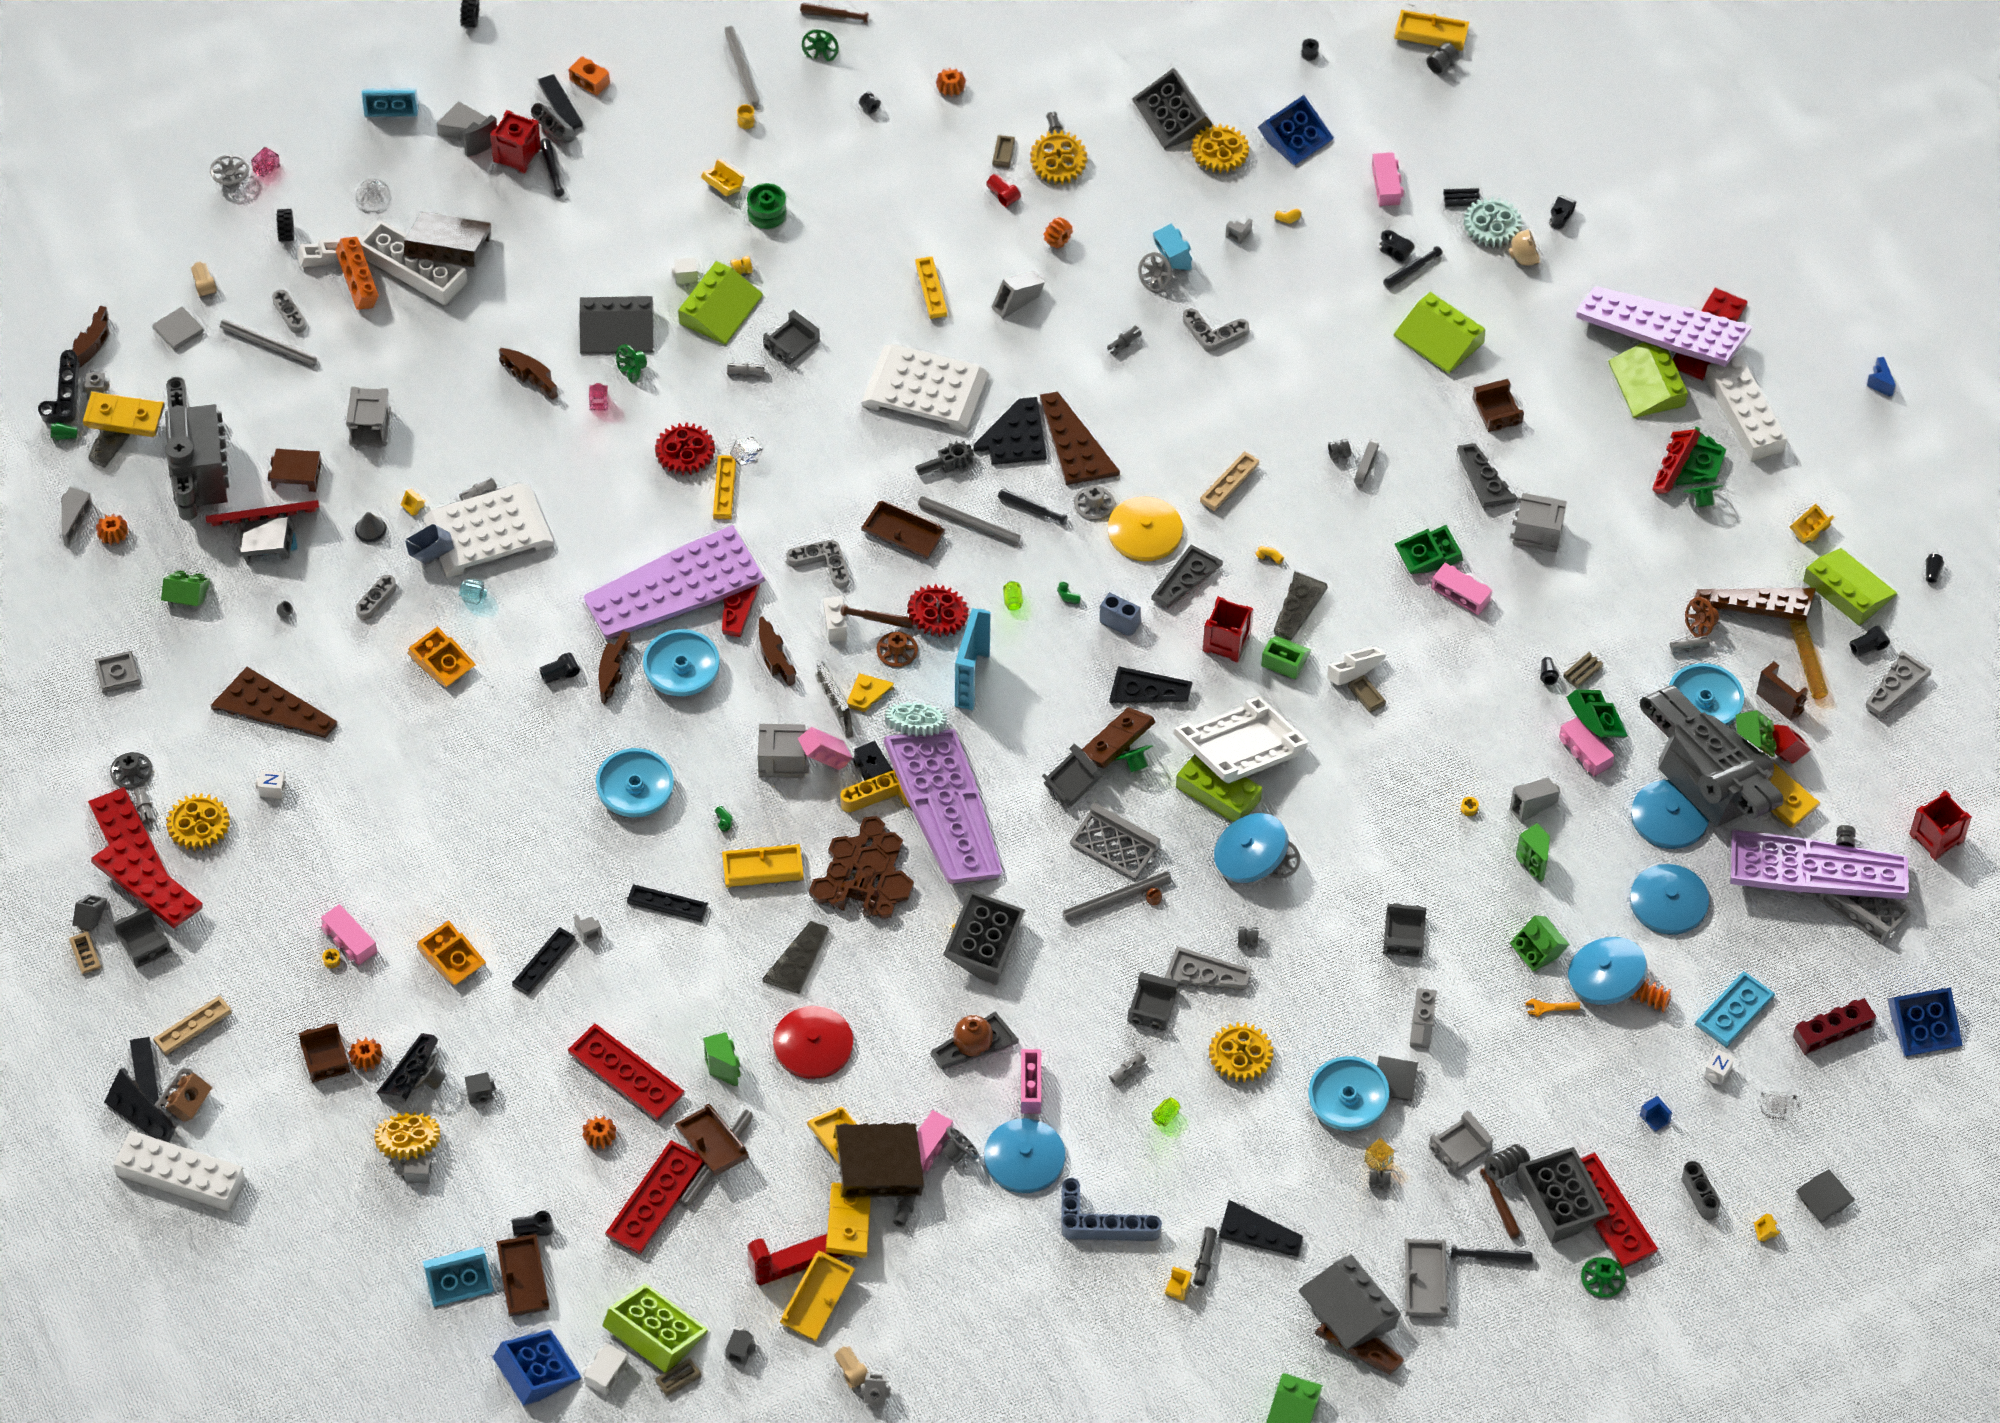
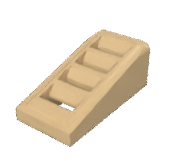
(81, 938)

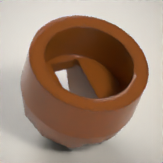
(1156, 897)

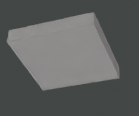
(178, 328)
(117, 671)

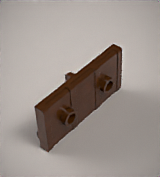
(903, 529)
(1118, 736)
(712, 1140)
(523, 1275)

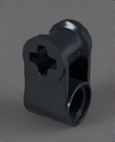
(1561, 211)
(1397, 246)

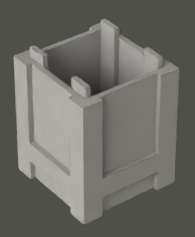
(368, 416)
(1538, 522)
(781, 751)

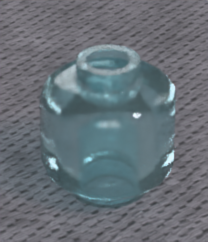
(473, 591)

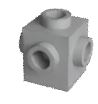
(95, 382)
(875, 1389)

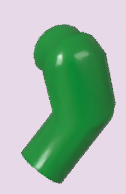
(1066, 595)
(726, 819)

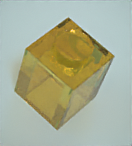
(1379, 1155)

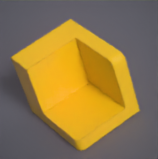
(1179, 1283)

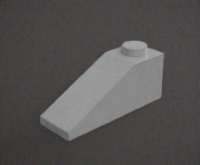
(74, 508)

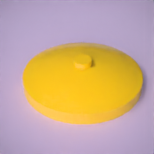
(1145, 529)

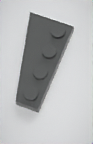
(1185, 575)
(949, 1055)

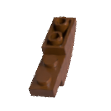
(96, 335)
(529, 368)
(772, 652)
(610, 665)

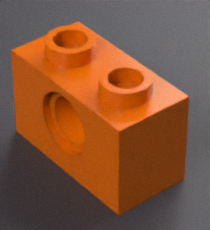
(589, 75)

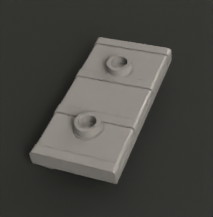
(1425, 1277)

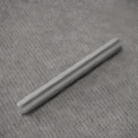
(742, 66)
(268, 342)
(969, 520)
(1116, 895)
(705, 1173)

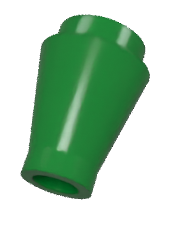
(61, 431)

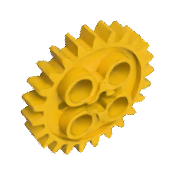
(1056, 143)
(1220, 148)
(198, 822)
(1227, 1060)
(407, 1135)

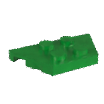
(1703, 462)

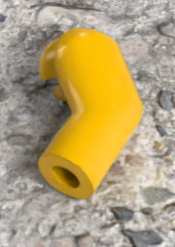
(1289, 217)
(1271, 552)

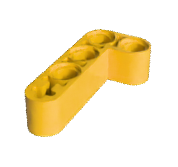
(853, 797)

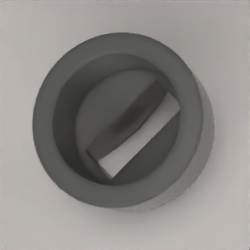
(284, 609)

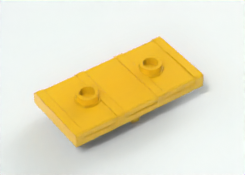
(1431, 29)
(123, 414)
(1797, 800)
(762, 865)
(824, 1127)
(847, 1224)
(816, 1295)

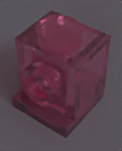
(265, 162)
(598, 391)

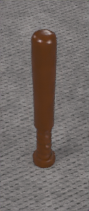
(815, 9)
(886, 618)
(1502, 1207)

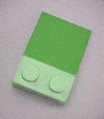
(1294, 1400)

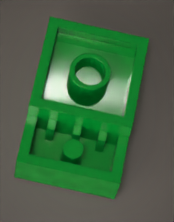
(1429, 550)
(1596, 713)

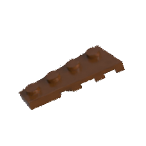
(1372, 1352)

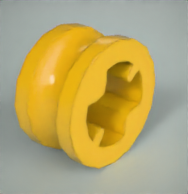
(1474, 804)
(334, 954)

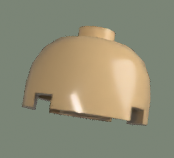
(1524, 248)

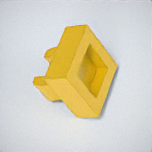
(412, 502)
(1766, 1227)

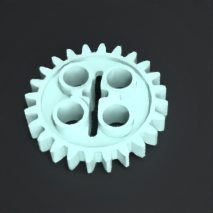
(1501, 229)
(915, 719)

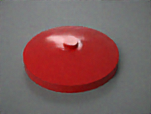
(813, 1042)

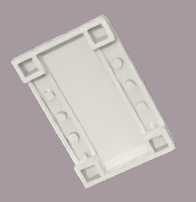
(926, 386)
(490, 527)
(1243, 740)

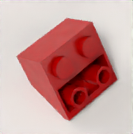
(1789, 744)

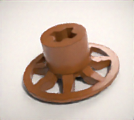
(1703, 617)
(897, 646)

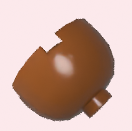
(973, 1035)

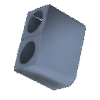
(427, 547)
(1120, 622)

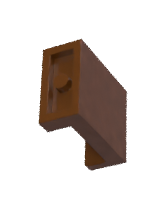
(1497, 405)
(295, 467)
(1780, 694)
(324, 1052)

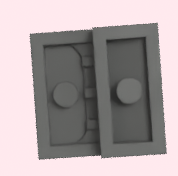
(477, 137)
(1399, 1075)
(1825, 1195)

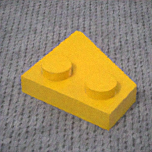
(867, 691)

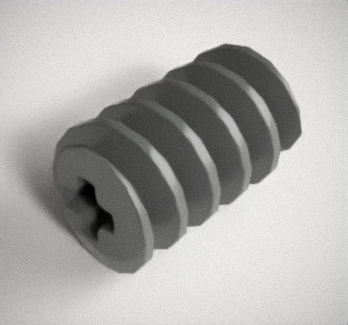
(1505, 1161)

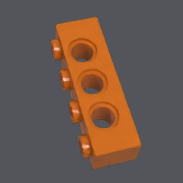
(356, 273)

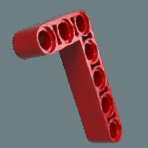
(788, 1261)

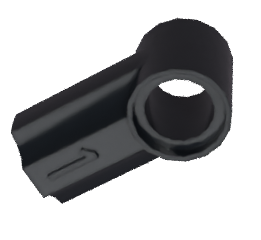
(1873, 639)
(564, 666)
(531, 1224)

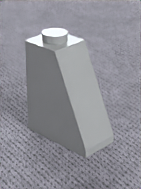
(457, 120)
(1017, 292)
(1533, 798)

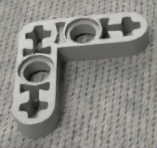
(1213, 335)
(824, 554)

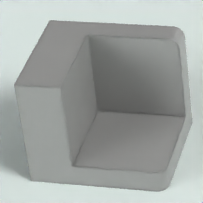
(1238, 231)
(588, 928)

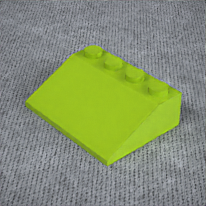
(719, 303)
(1440, 332)
(1648, 380)
(1848, 585)
(654, 1327)

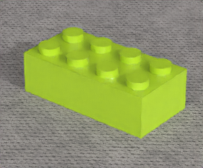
(1228, 799)

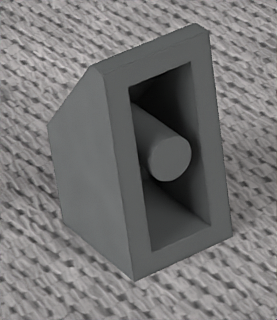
(88, 912)

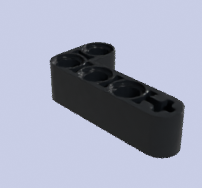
(64, 387)

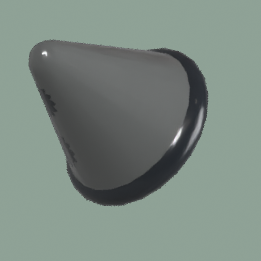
(370, 528)

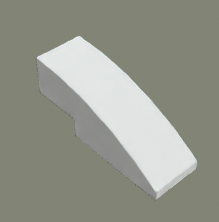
(318, 254)
(1354, 665)

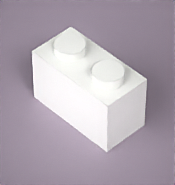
(835, 622)
(605, 1369)

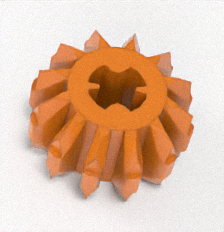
(950, 82)
(1058, 232)
(112, 529)
(365, 1054)
(606, 1130)

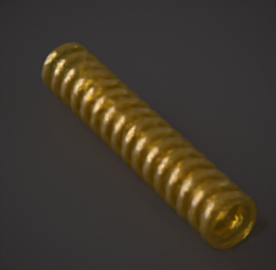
(1809, 659)

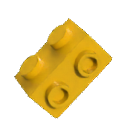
(724, 178)
(1811, 523)

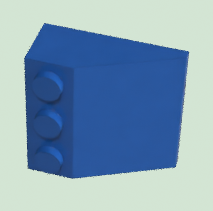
(1296, 131)
(1925, 1021)
(535, 1366)

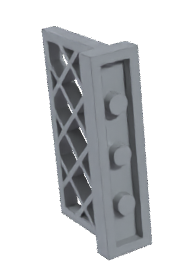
(1120, 826)
(1863, 919)

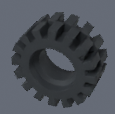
(469, 13)
(285, 225)

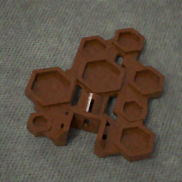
(869, 862)

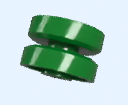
(766, 206)

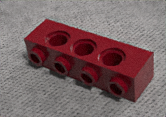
(1828, 1034)

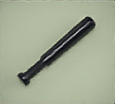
(548, 154)
(1402, 273)
(1029, 505)
(1497, 1255)

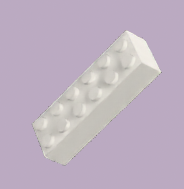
(385, 249)
(1746, 409)
(179, 1171)

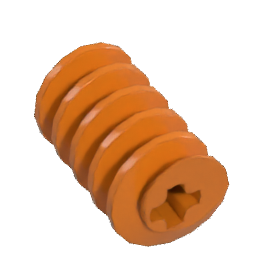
(1653, 995)

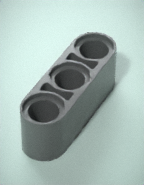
(552, 123)
(1700, 1181)

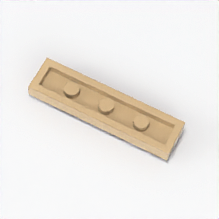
(1229, 481)
(192, 1025)

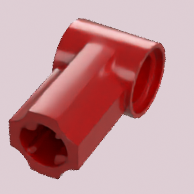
(1005, 193)

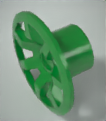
(821, 43)
(633, 362)
(1704, 495)
(1135, 758)
(1603, 1274)

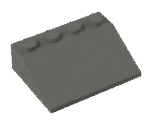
(1172, 109)
(615, 322)
(984, 936)
(1561, 1194)
(1350, 1303)

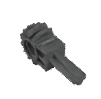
(950, 458)

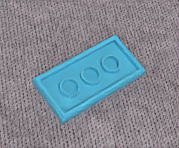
(1735, 1009)

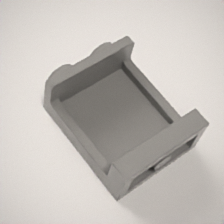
(1423, 1018)
(1461, 1143)

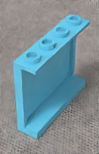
(974, 643)

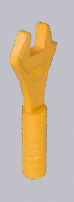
(1542, 1007)

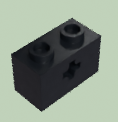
(870, 761)

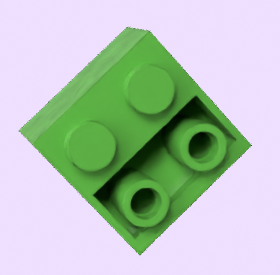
(185, 588)
(1284, 657)
(1757, 730)
(1533, 850)
(1539, 942)
(721, 1058)

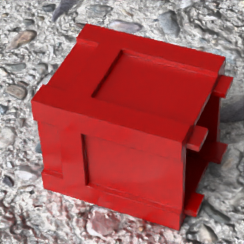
(515, 141)
(1227, 629)
(1940, 825)

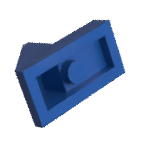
(1882, 378)

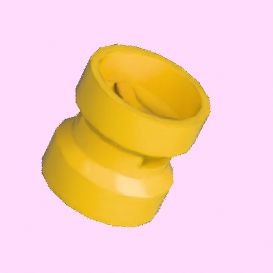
(745, 116)
(742, 266)

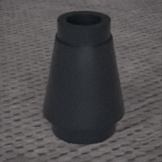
(1933, 567)
(1549, 673)

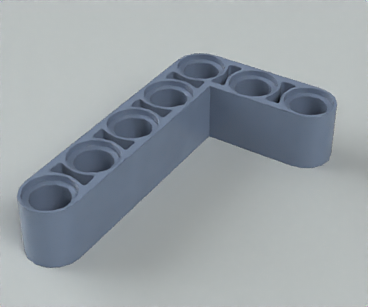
(1102, 1221)

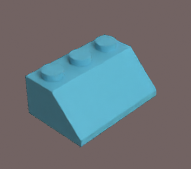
(390, 102)
(458, 1276)

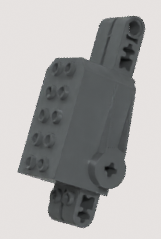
(194, 452)
(1710, 760)

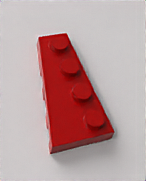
(1677, 456)
(737, 611)

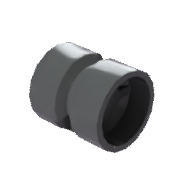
(1442, 58)

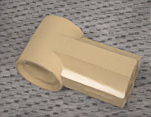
(203, 281)
(853, 1371)

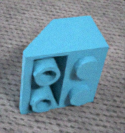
(1173, 247)

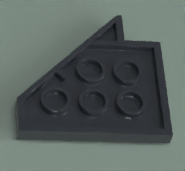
(1015, 435)

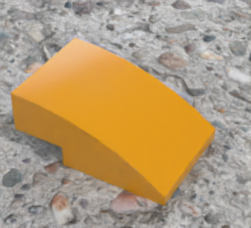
(440, 657)
(450, 953)

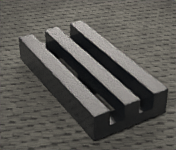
(1465, 196)

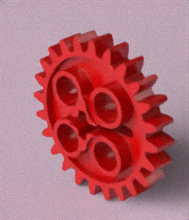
(680, 449)
(950, 608)

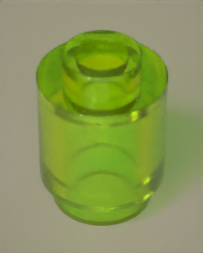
(1013, 595)
(1165, 1112)

